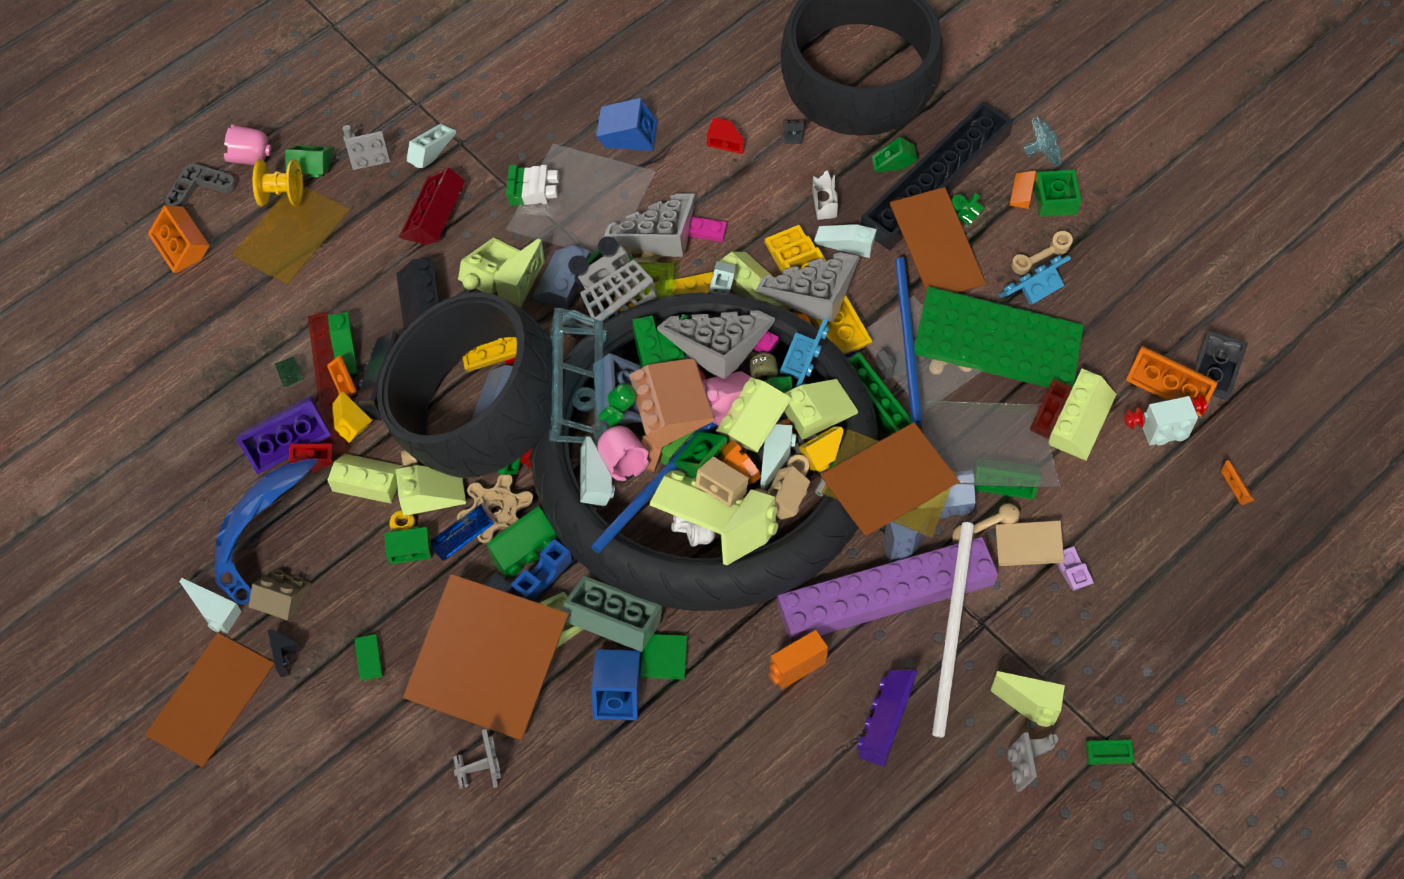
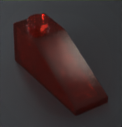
(1050, 408)

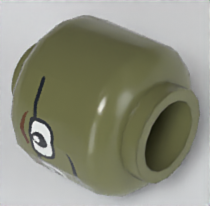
(763, 366)

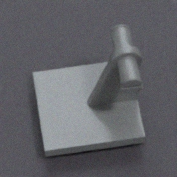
(365, 149)
(1022, 754)
(489, 762)

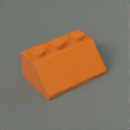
(177, 238)

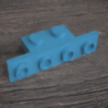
(1039, 284)
(800, 354)

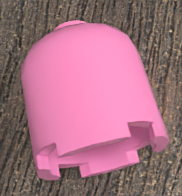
(246, 145)
(622, 452)

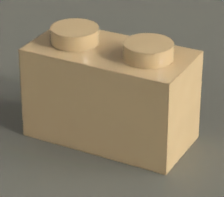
(721, 481)
(789, 490)

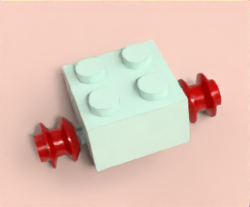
(1167, 419)

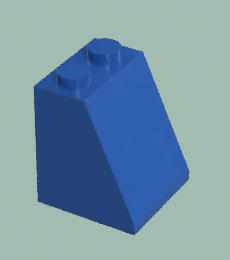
(627, 126)
(616, 684)

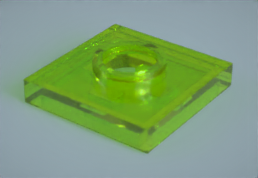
(665, 284)

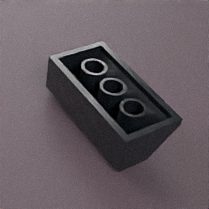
(417, 288)
(368, 386)

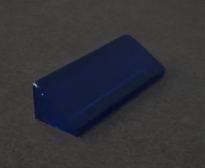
(461, 532)

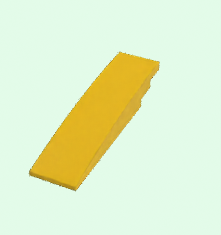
(794, 249)

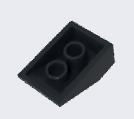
(1221, 362)

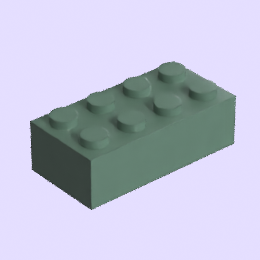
(612, 613)

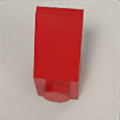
(724, 136)

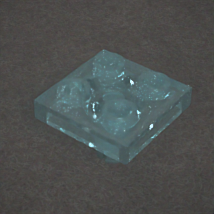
(1045, 142)

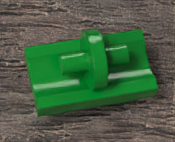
(968, 209)

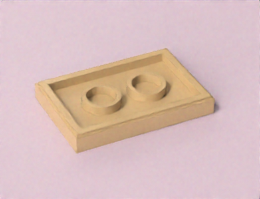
(1029, 543)

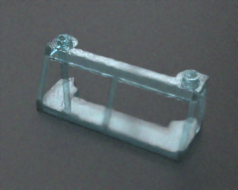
(556, 336)

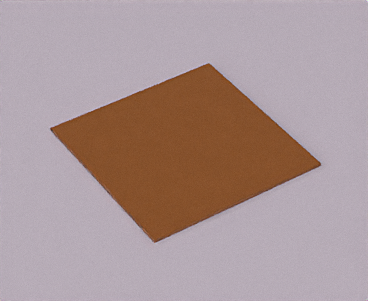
(486, 656)

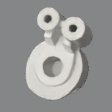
(695, 533)

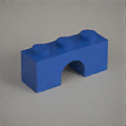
(552, 563)

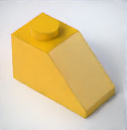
(349, 418)
(822, 449)

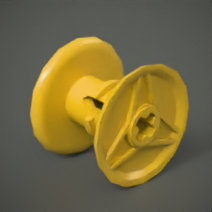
(277, 182)

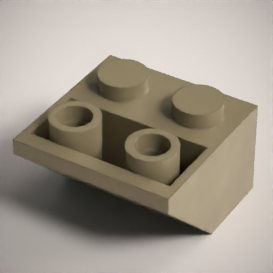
(279, 594)

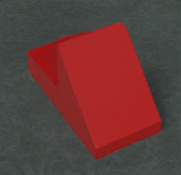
(312, 451)

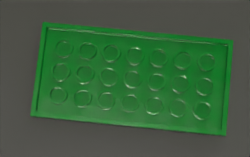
(998, 339)

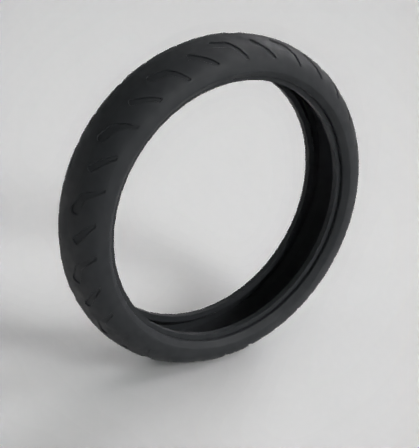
(684, 581)

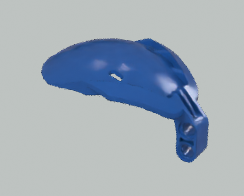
(256, 499)

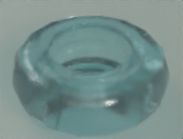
(585, 391)

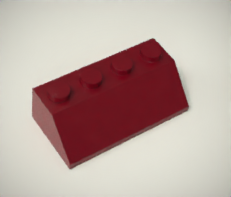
(433, 207)

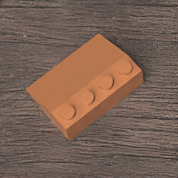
(671, 400)

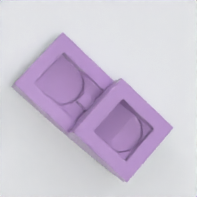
(1074, 571)

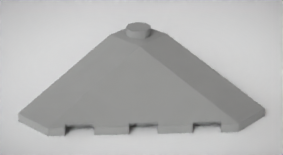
(660, 229)
(814, 289)
(717, 342)

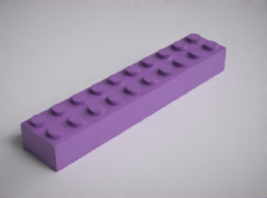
(882, 591)

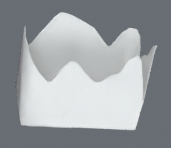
(828, 209)

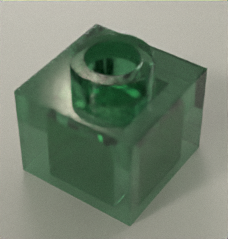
(288, 372)

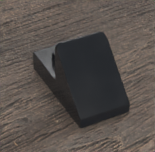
(793, 131)
(281, 648)

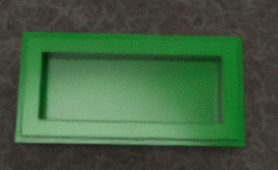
(368, 657)
(1109, 752)

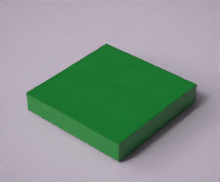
(664, 657)

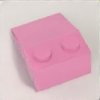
(724, 392)

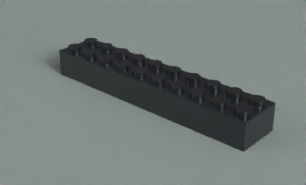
(942, 167)

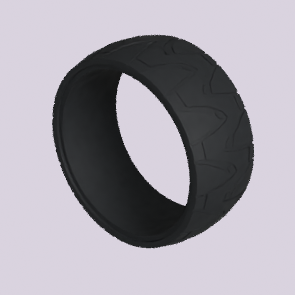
(861, 109)
(427, 353)

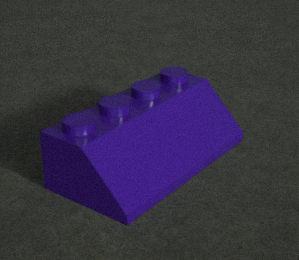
(270, 439)
(887, 716)

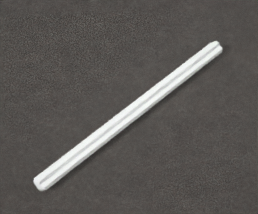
(953, 630)

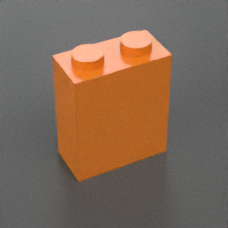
(798, 660)

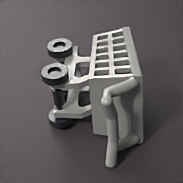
(606, 278)

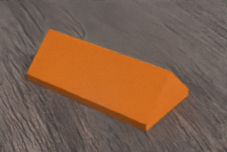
(1168, 378)

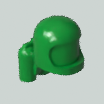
(619, 401)

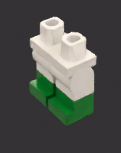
(531, 185)

